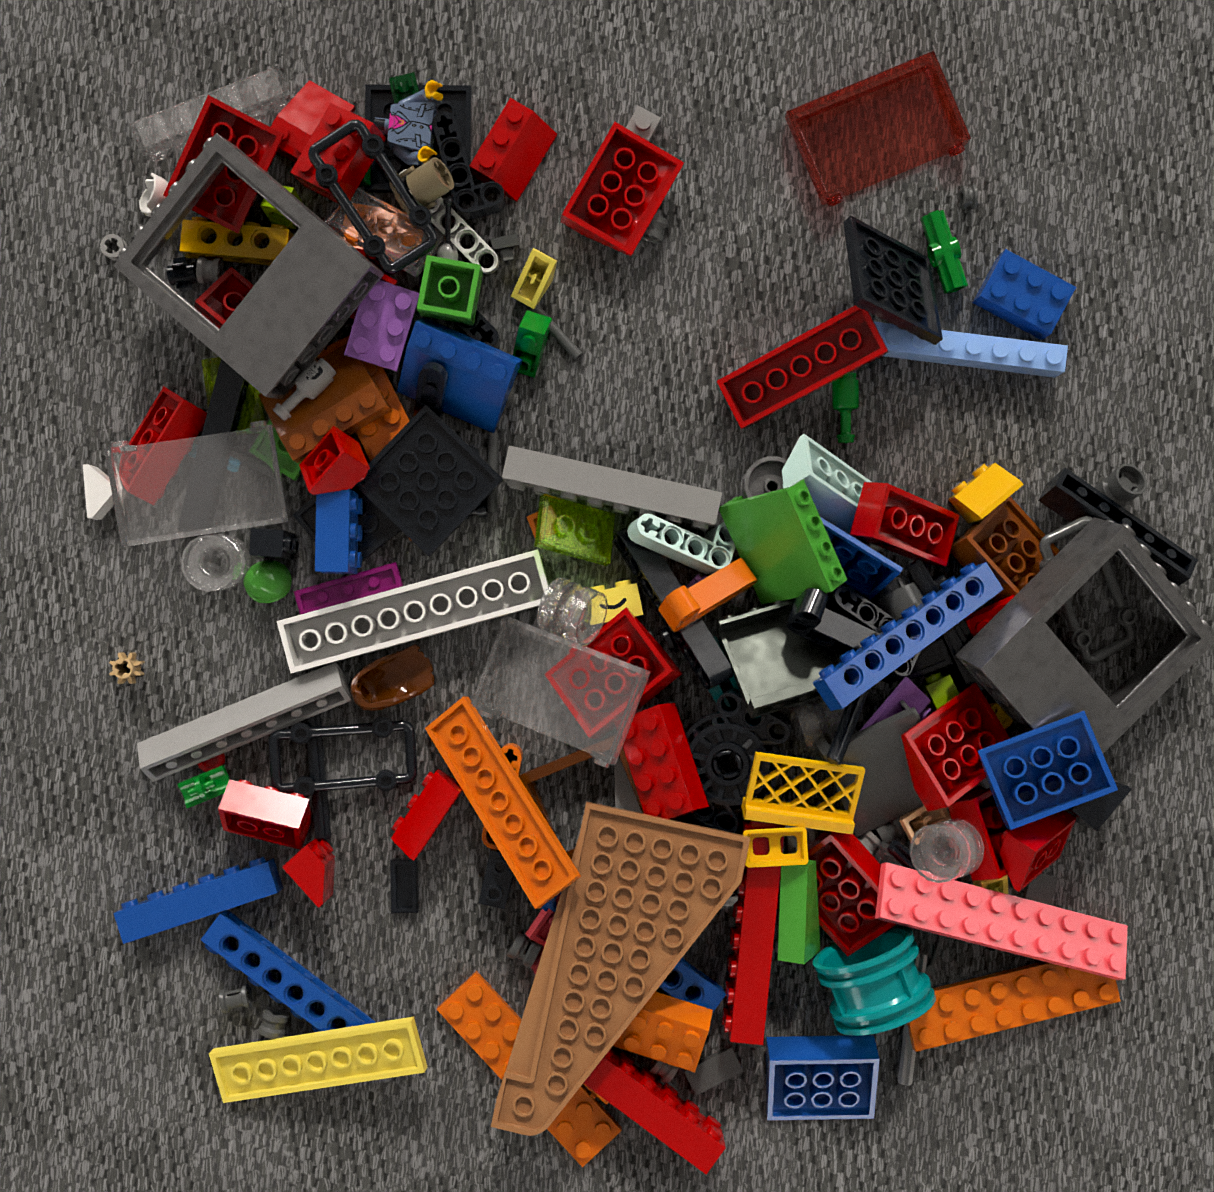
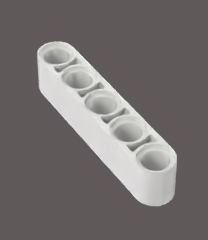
(458, 232)

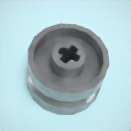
(762, 474)

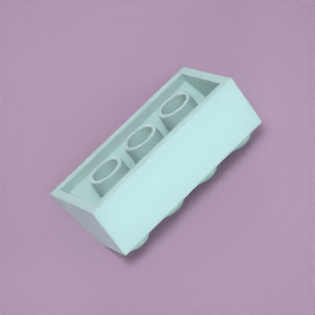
(830, 481)

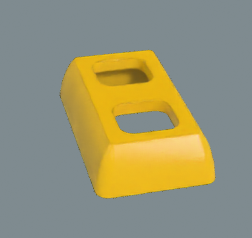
(775, 856)

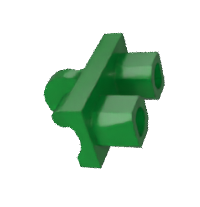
(204, 786)

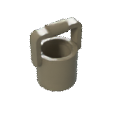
(426, 183)

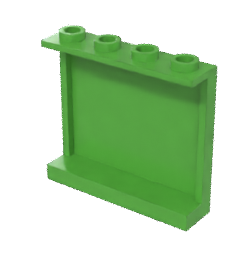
(783, 543)

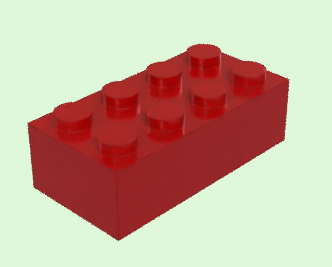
(904, 523)
(663, 764)

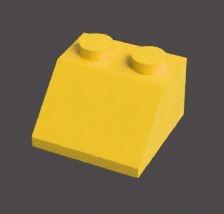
(984, 492)

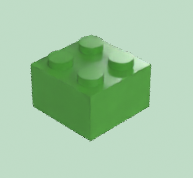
(450, 290)

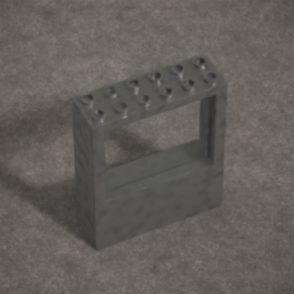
(292, 305)
(1038, 676)

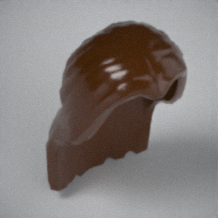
(392, 679)

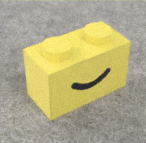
(620, 597)

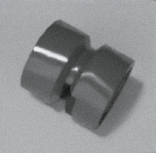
(1123, 484)

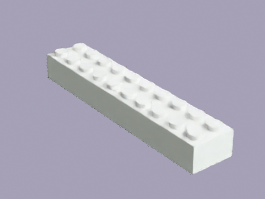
(413, 611)

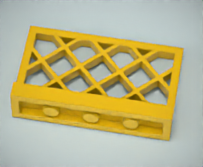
(803, 814)

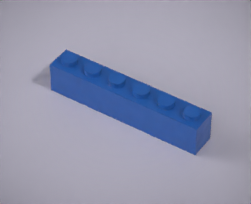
(198, 900)

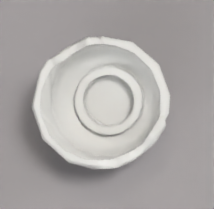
(153, 194)

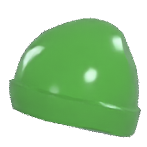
(267, 581)

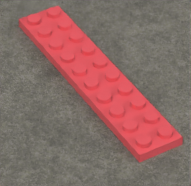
(1002, 922)

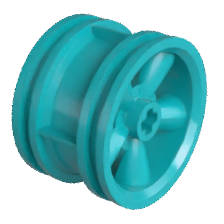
(876, 984)

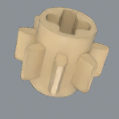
(132, 663)

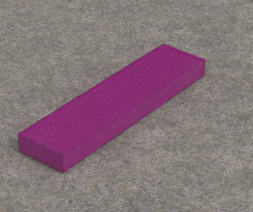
(348, 588)

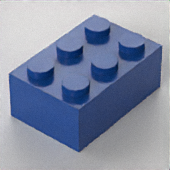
(1024, 294)
(338, 532)

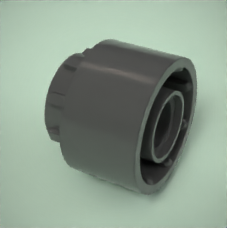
(899, 596)

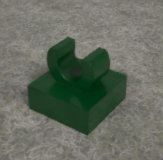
(403, 86)

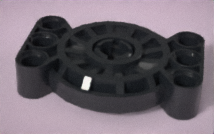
(736, 734)

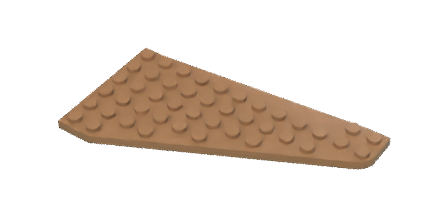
(611, 944)

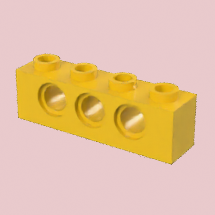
(196, 231)

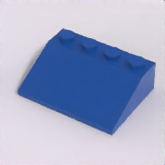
(477, 372)
(864, 567)
(1046, 770)
(821, 1077)

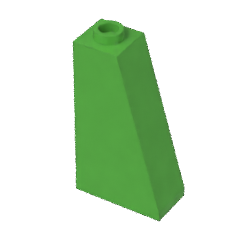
(798, 914)

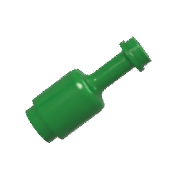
(845, 400)

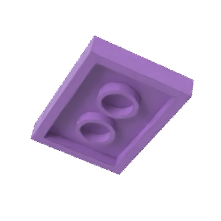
(382, 325)

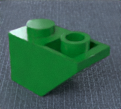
(531, 341)

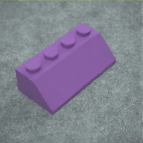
(904, 691)

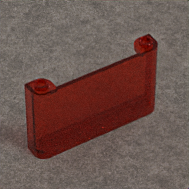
(878, 128)

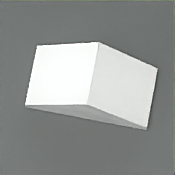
(97, 492)

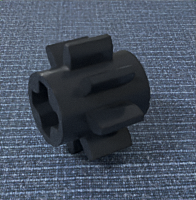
(182, 274)

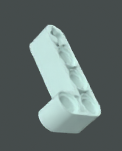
(650, 531)

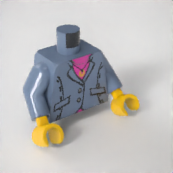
(411, 125)

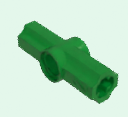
(944, 251)

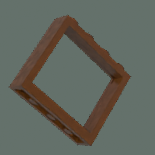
(529, 777)

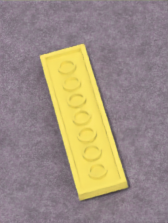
(318, 1060)

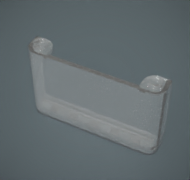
(196, 485)
(560, 689)

